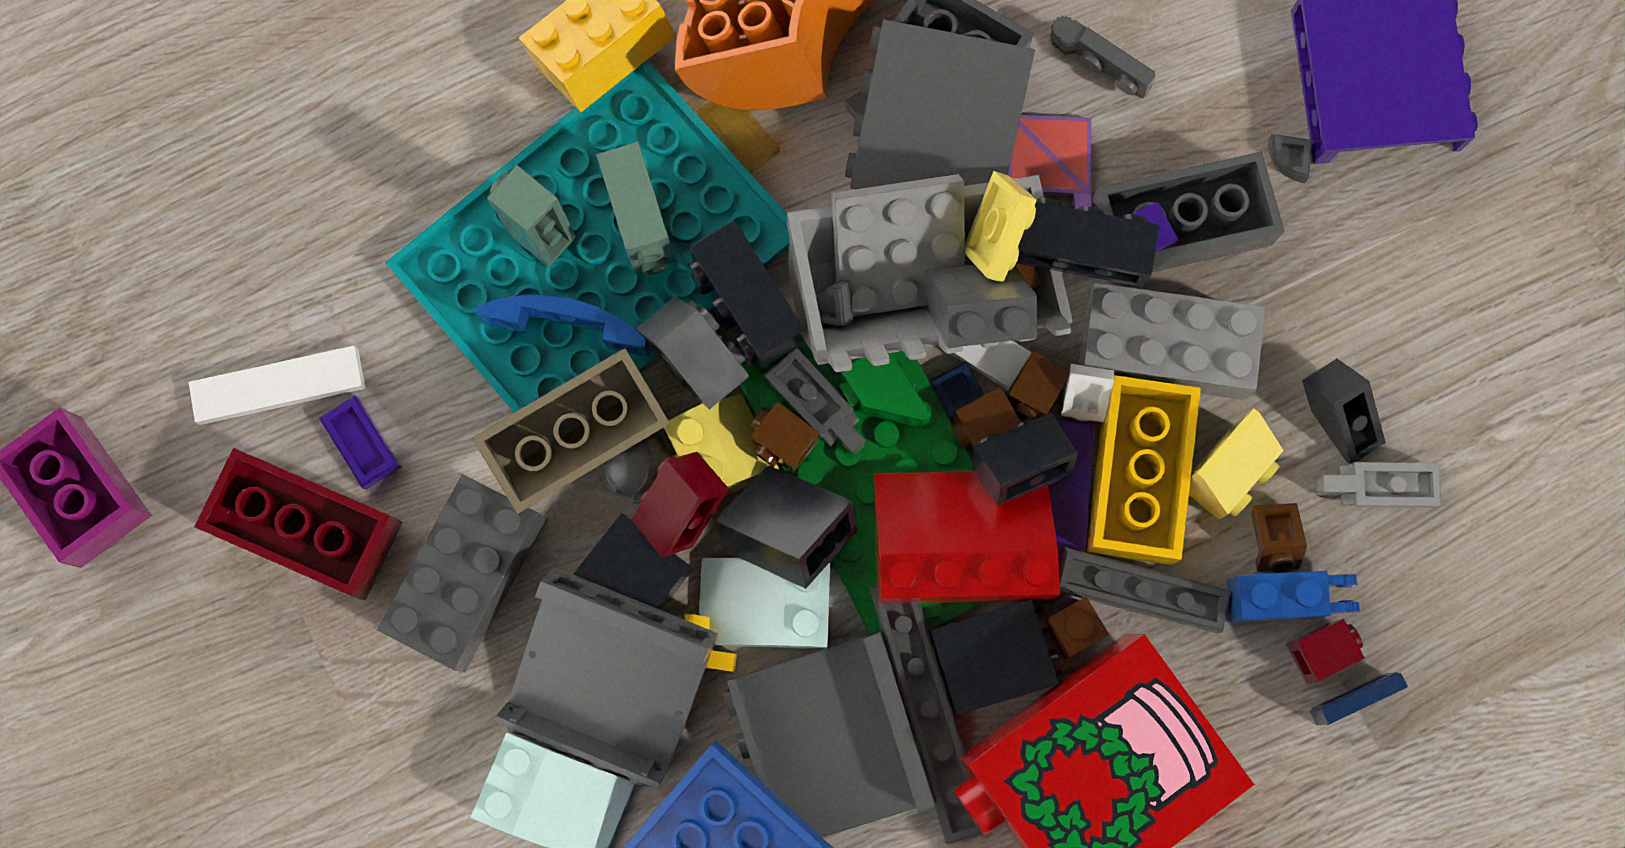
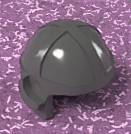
(634, 469)

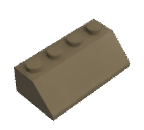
(570, 430)

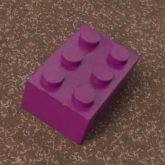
(70, 488)

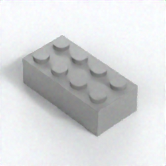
(1174, 339)

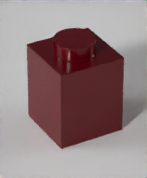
(1326, 650)

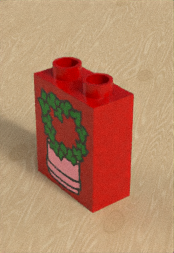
(1104, 760)

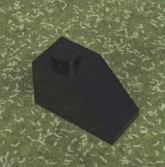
(1345, 409)

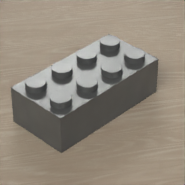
(1210, 206)
(461, 574)

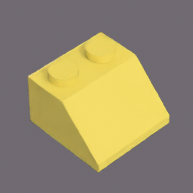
(721, 439)
(1235, 465)

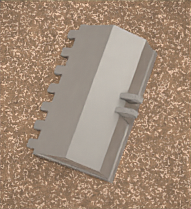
(908, 329)

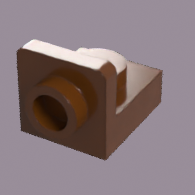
(1278, 537)

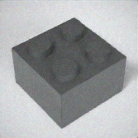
(693, 352)

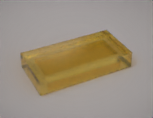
(740, 134)

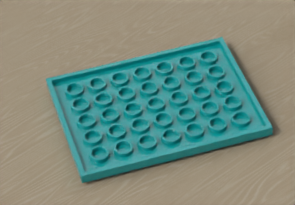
(474, 259)

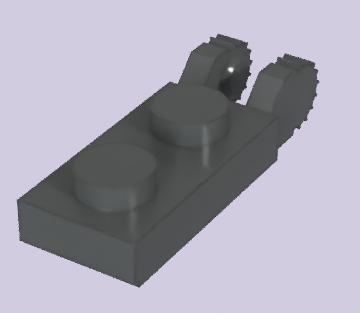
(1100, 54)

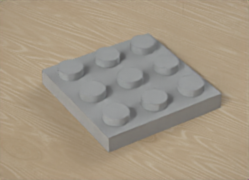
(893, 236)

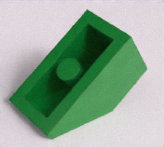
(883, 392)

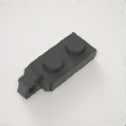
(815, 400)

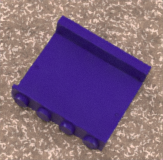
(1382, 74)

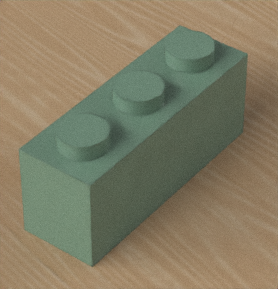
(531, 215)

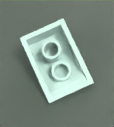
(761, 608)
(551, 797)

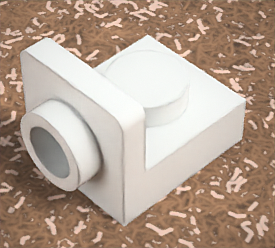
(1087, 393)

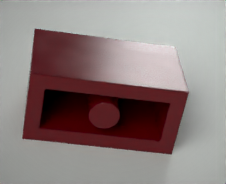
(679, 503)

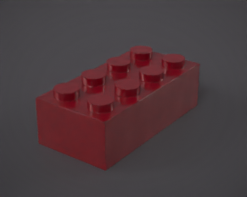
(298, 524)

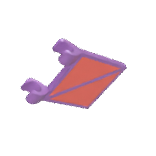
(1058, 153)

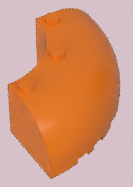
(762, 49)

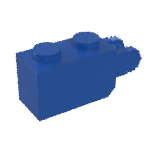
(1287, 596)

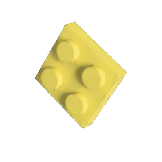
(999, 226)

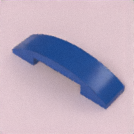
(514, 312)

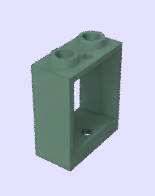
(636, 209)

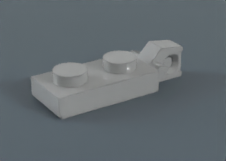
(1384, 485)

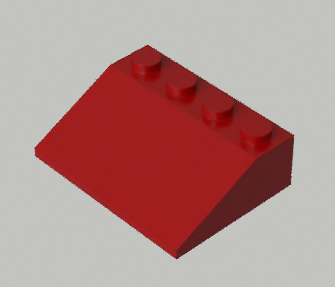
(952, 543)

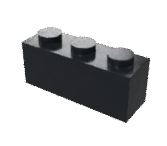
(1089, 243)

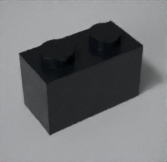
(1024, 458)

